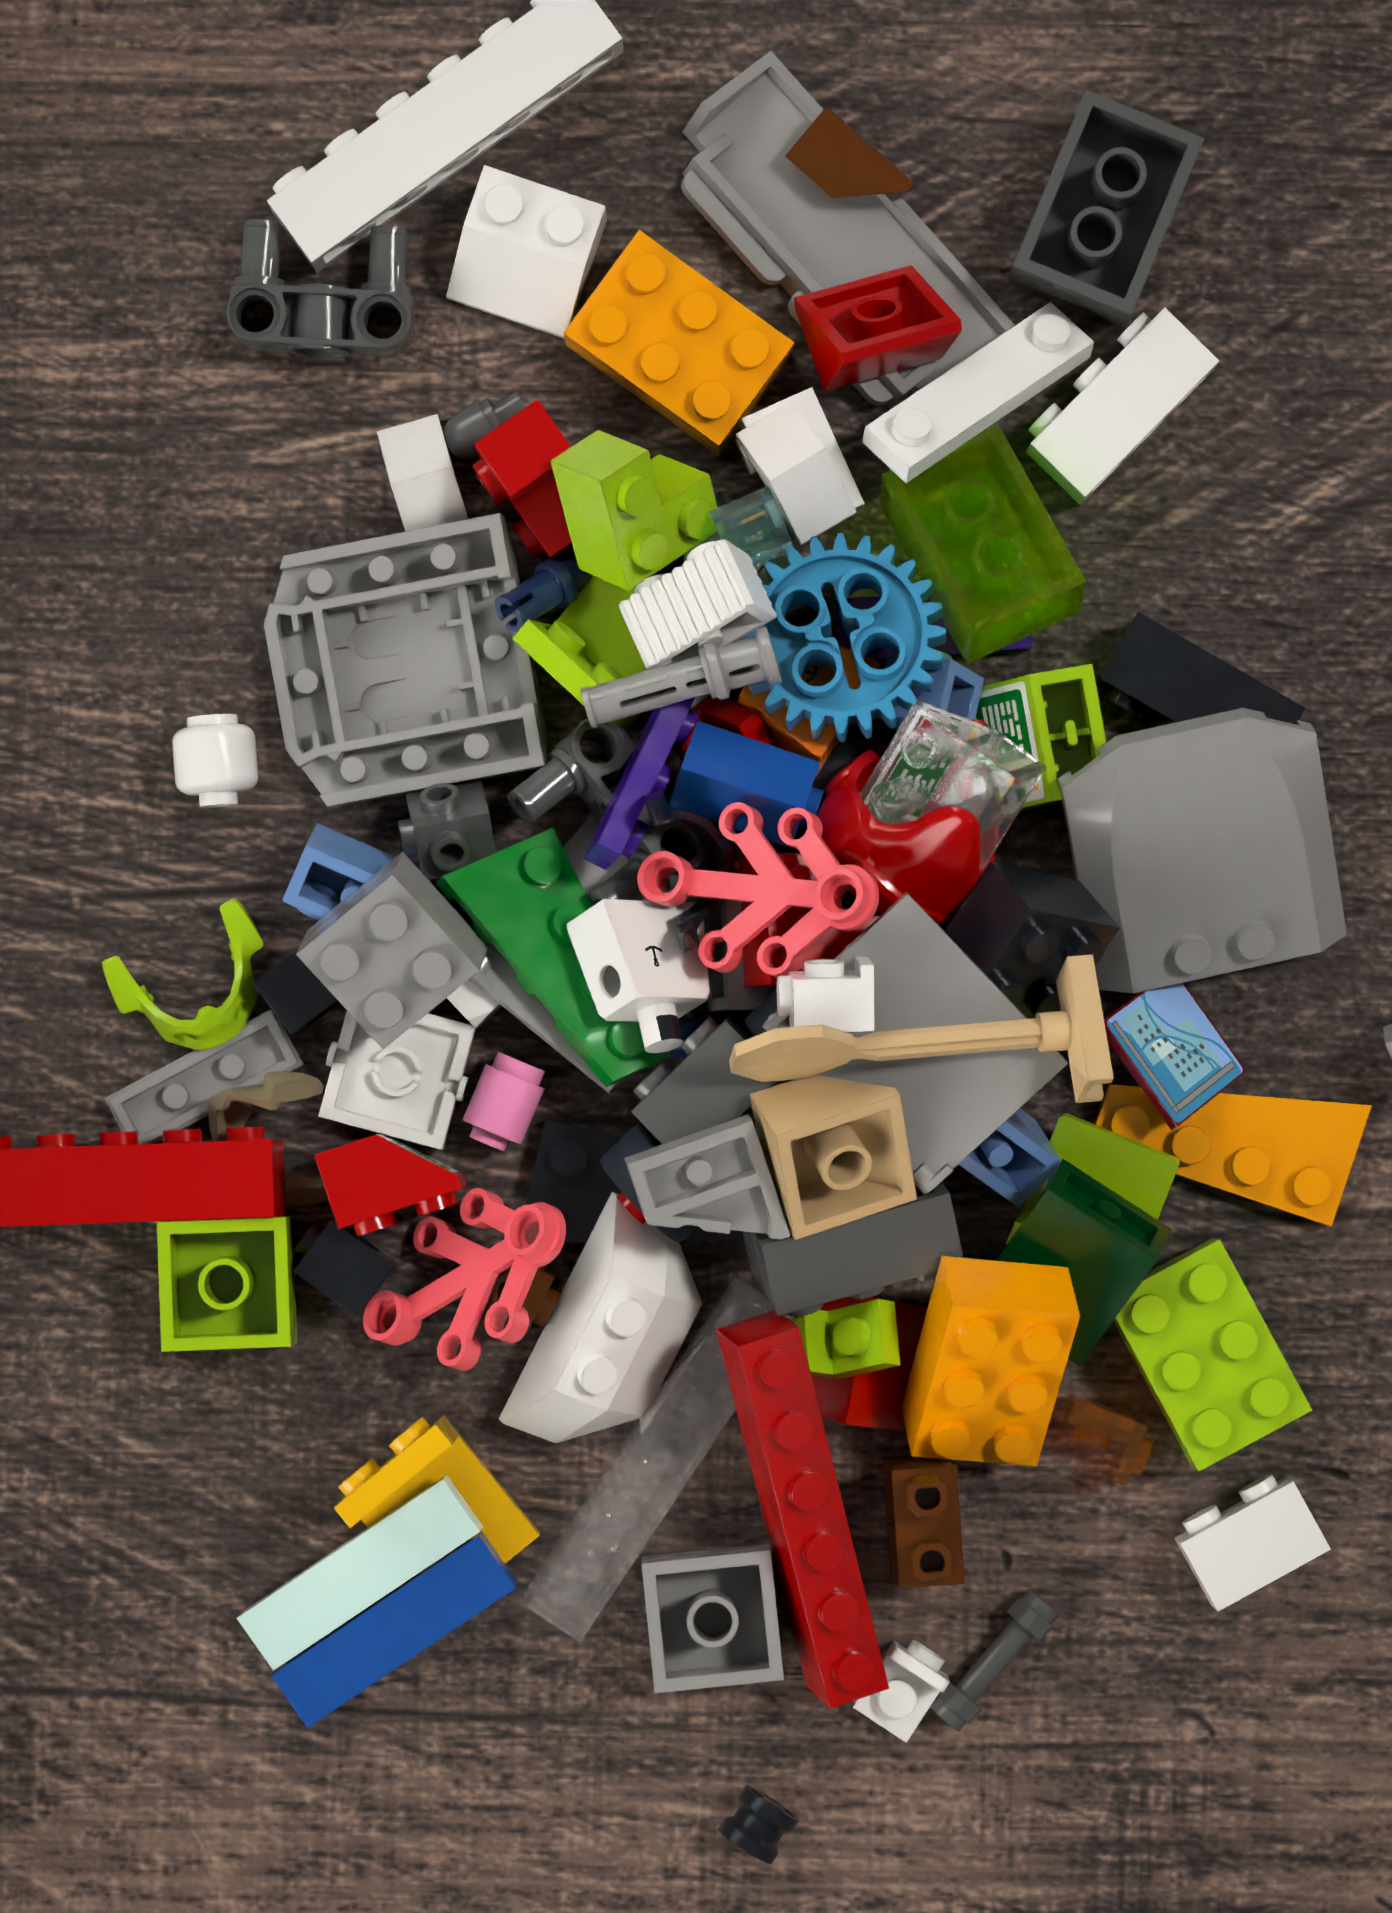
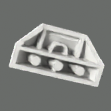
(607, 1333)

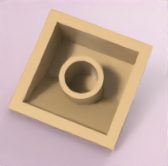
(833, 1150)

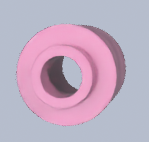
(504, 1101)

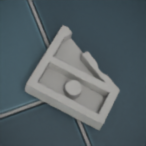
(709, 1182)

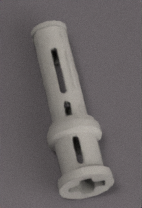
(713, 672)

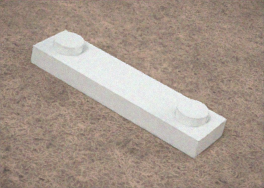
(977, 392)

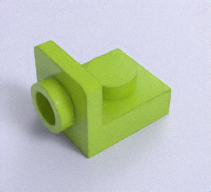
(851, 1339)

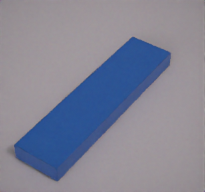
(394, 1629)

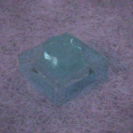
(753, 526)

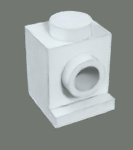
(829, 995)

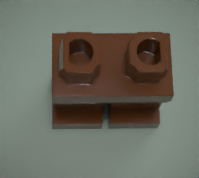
(926, 1523)

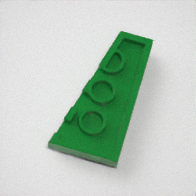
(522, 908)

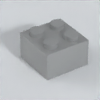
(392, 950)
(712, 1618)

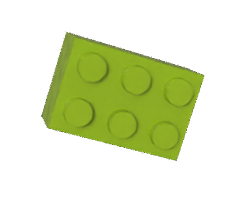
(1208, 1355)

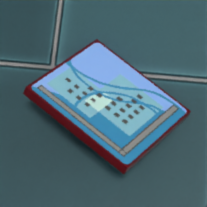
(1172, 1051)

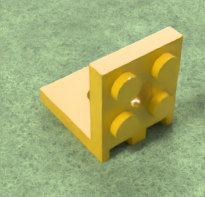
(422, 1458)

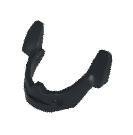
(716, 856)

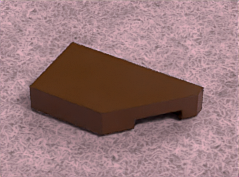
(844, 161)

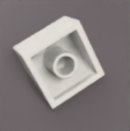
(525, 251)

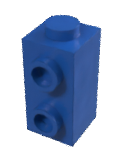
(735, 768)

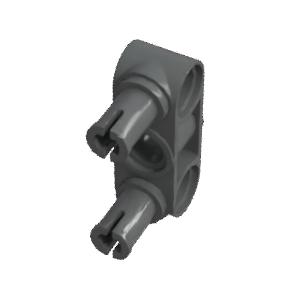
(322, 317)
(595, 783)

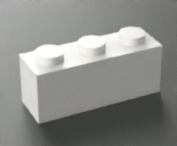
(1119, 403)

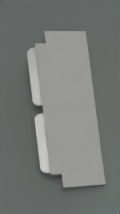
(801, 234)

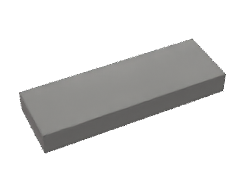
(181, 1090)

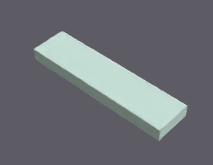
(360, 1572)

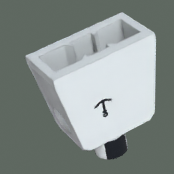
(638, 967)

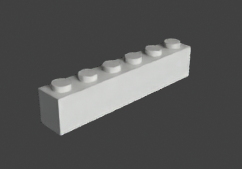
(442, 126)

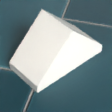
(797, 472)
(422, 474)

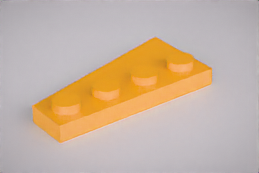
(1252, 1146)

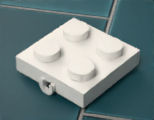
(400, 1088)

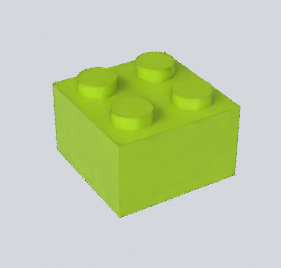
(226, 1283)

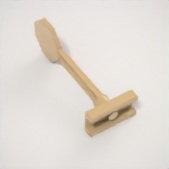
(1077, 1027)

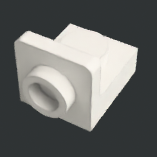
(913, 1686)

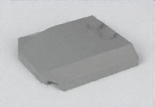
(401, 665)
(1205, 848)

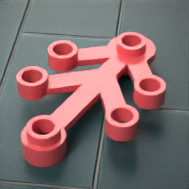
(770, 891)
(532, 1239)

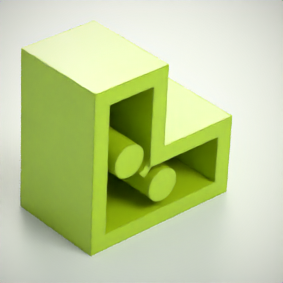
(630, 510)

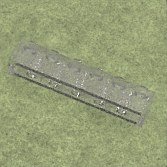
(643, 1476)

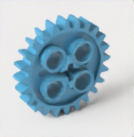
(895, 623)

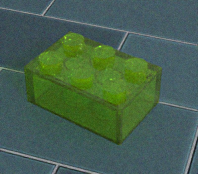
(984, 545)

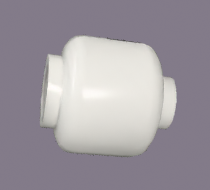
(215, 759)

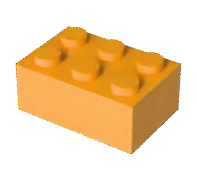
(678, 342)
(990, 1361)

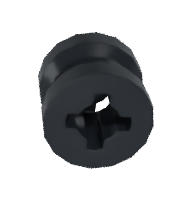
(758, 1824)

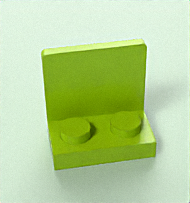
(586, 642)
(1118, 1162)

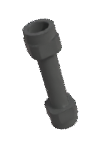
(958, 1702)

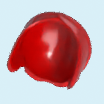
(927, 858)

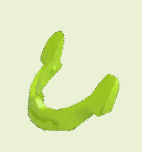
(212, 1024)

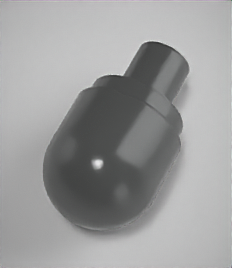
(477, 421)

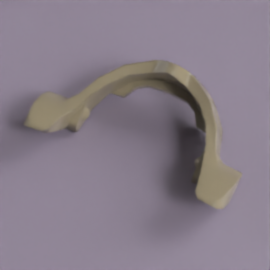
(232, 1109)

